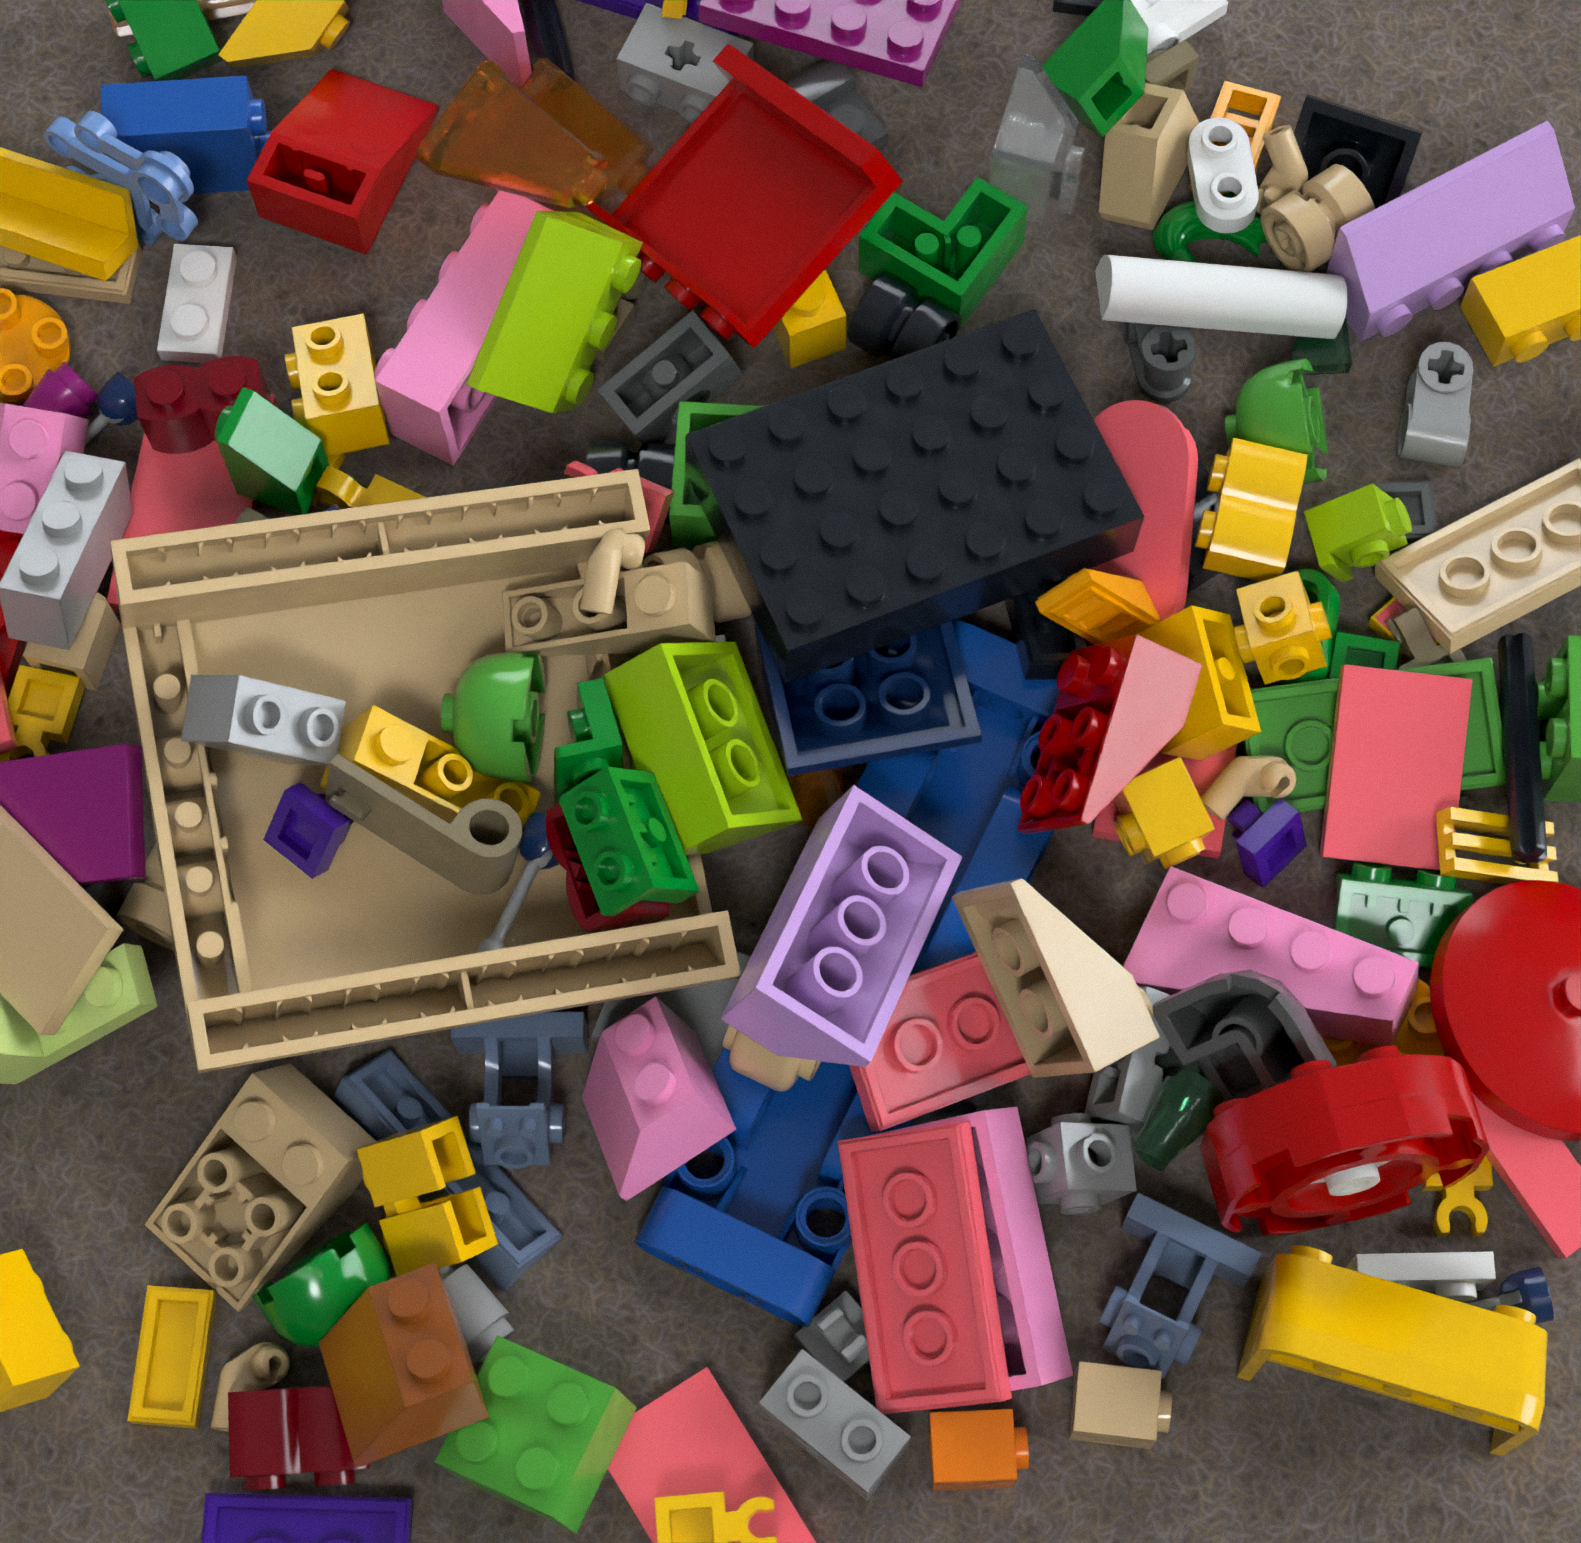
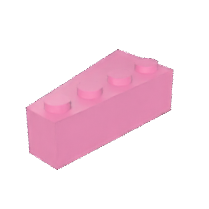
(1209, 930)

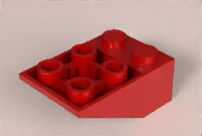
(340, 159)
(1108, 722)

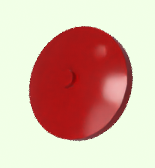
(1512, 1003)

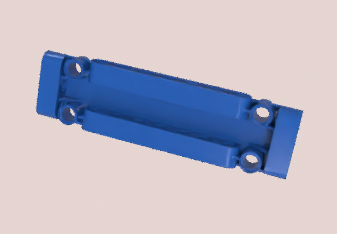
(784, 1158)

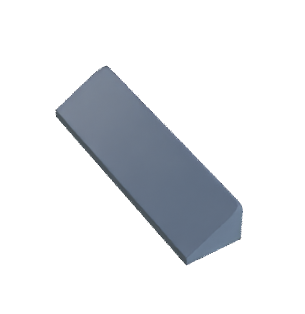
(389, 1100)

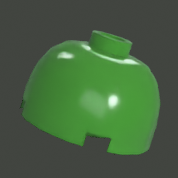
(1282, 413)
(498, 715)

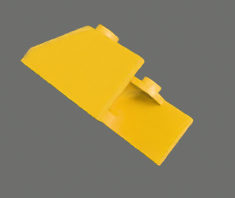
(1401, 1344)

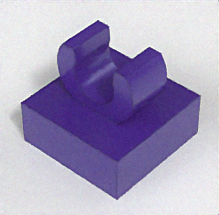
(307, 830)
(1267, 840)

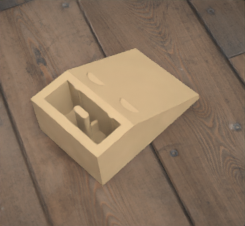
(261, 1183)

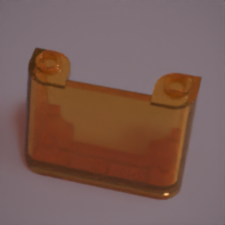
(534, 139)

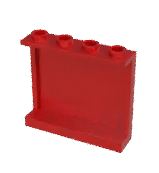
(752, 201)

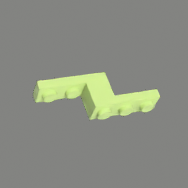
(113, 998)

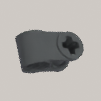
(1161, 359)

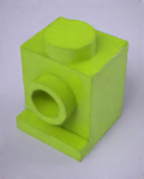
(1357, 530)

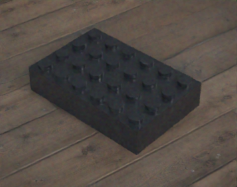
(911, 494)

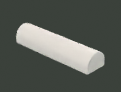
(1221, 297)

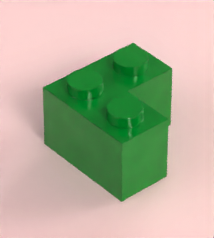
(948, 258)

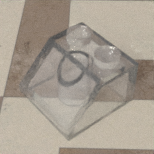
(1037, 149)

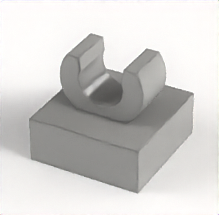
(837, 1338)

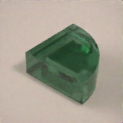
(1324, 354)

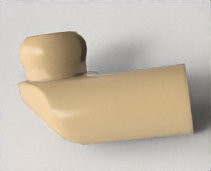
(1288, 167)
(603, 569)
(1248, 777)
(249, 1371)

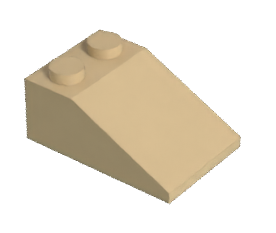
(1055, 985)

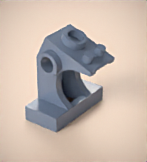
(520, 1050)
(1185, 1256)

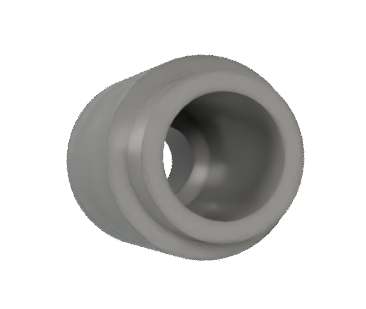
(477, 1311)

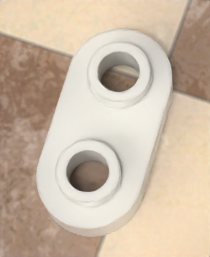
(1221, 170)

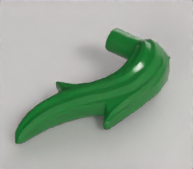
(1182, 227)

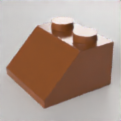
(401, 1367)

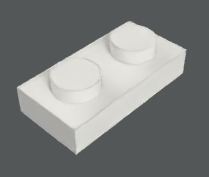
(196, 303)
(1447, 1273)

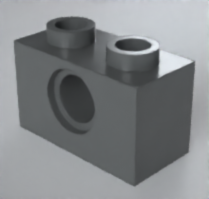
(677, 367)

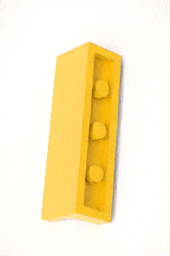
(64, 216)

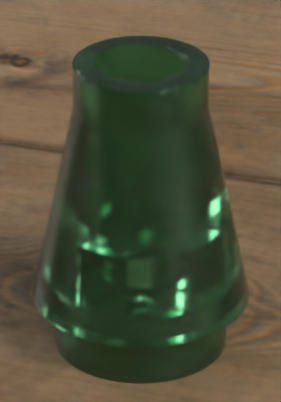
(1176, 1118)

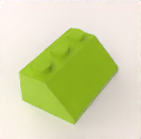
(556, 311)
(705, 740)

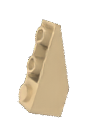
(649, 609)

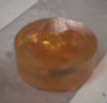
(816, 793)

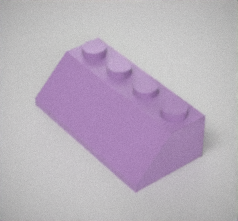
(1452, 229)
(843, 935)

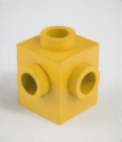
(1281, 628)

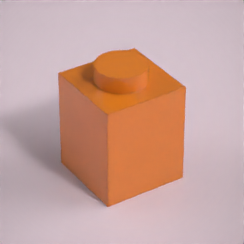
(976, 1449)

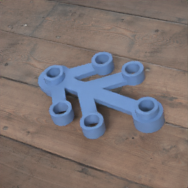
(152, 175)

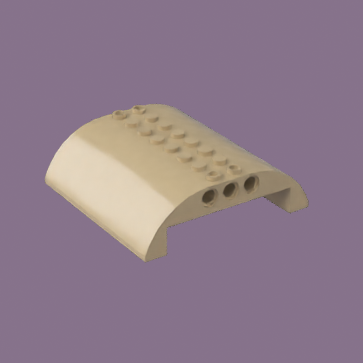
(389, 616)

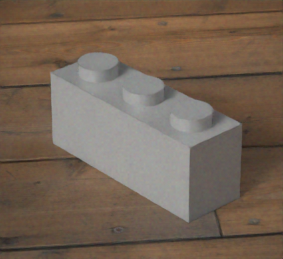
(65, 550)

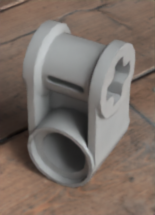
(1437, 413)

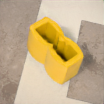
(1253, 510)

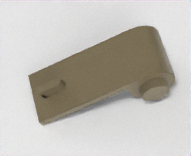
(470, 852)

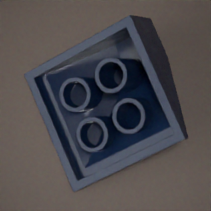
(873, 705)

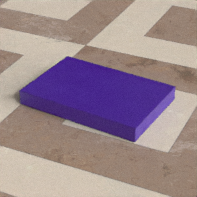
(305, 1519)

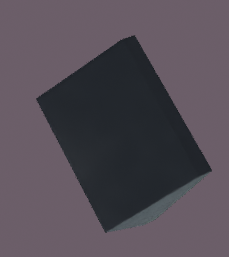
(1367, 145)

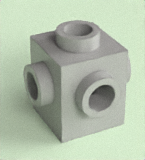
(1081, 1163)

